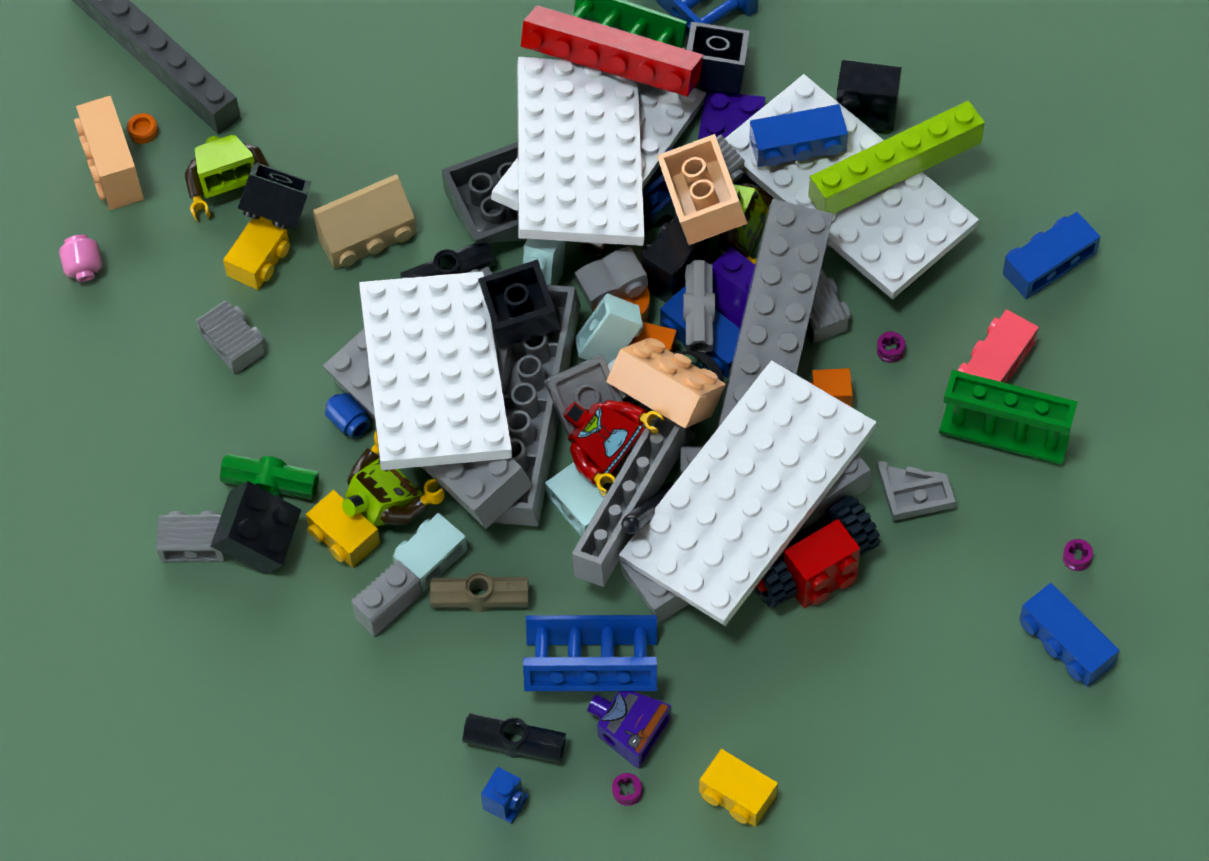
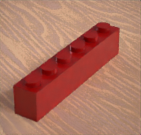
(612, 50)

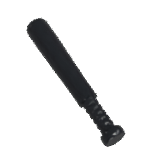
(644, 513)

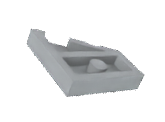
(914, 491)

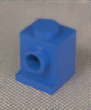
(503, 795)

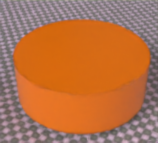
(142, 128)

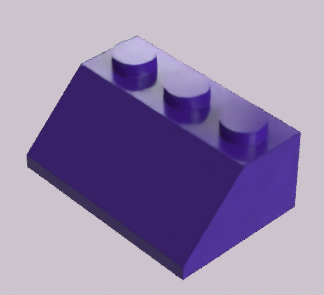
(731, 284)

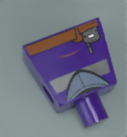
(630, 723)

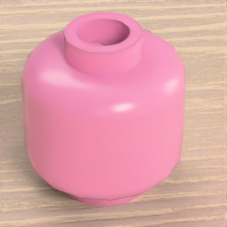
(80, 257)

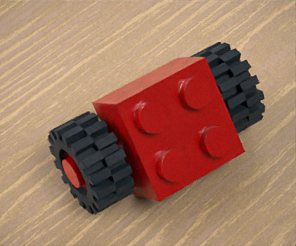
(823, 559)

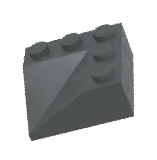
(470, 192)

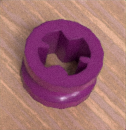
(887, 339)
(1086, 552)
(625, 778)

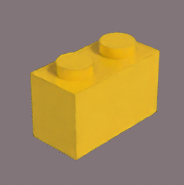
(256, 253)
(347, 536)
(737, 788)

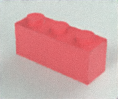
(1003, 349)

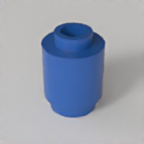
(347, 415)

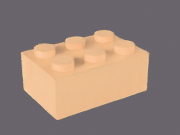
(107, 153)
(701, 189)
(666, 382)

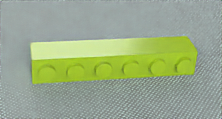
(896, 158)

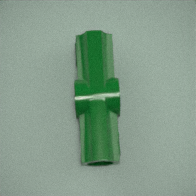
(271, 475)

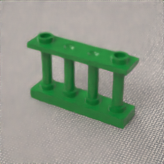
(634, 19)
(1010, 402)

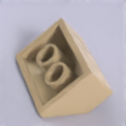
(364, 222)

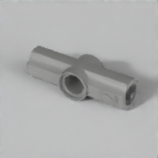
(699, 306)

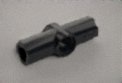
(461, 261)
(493, 734)

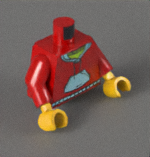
(605, 436)

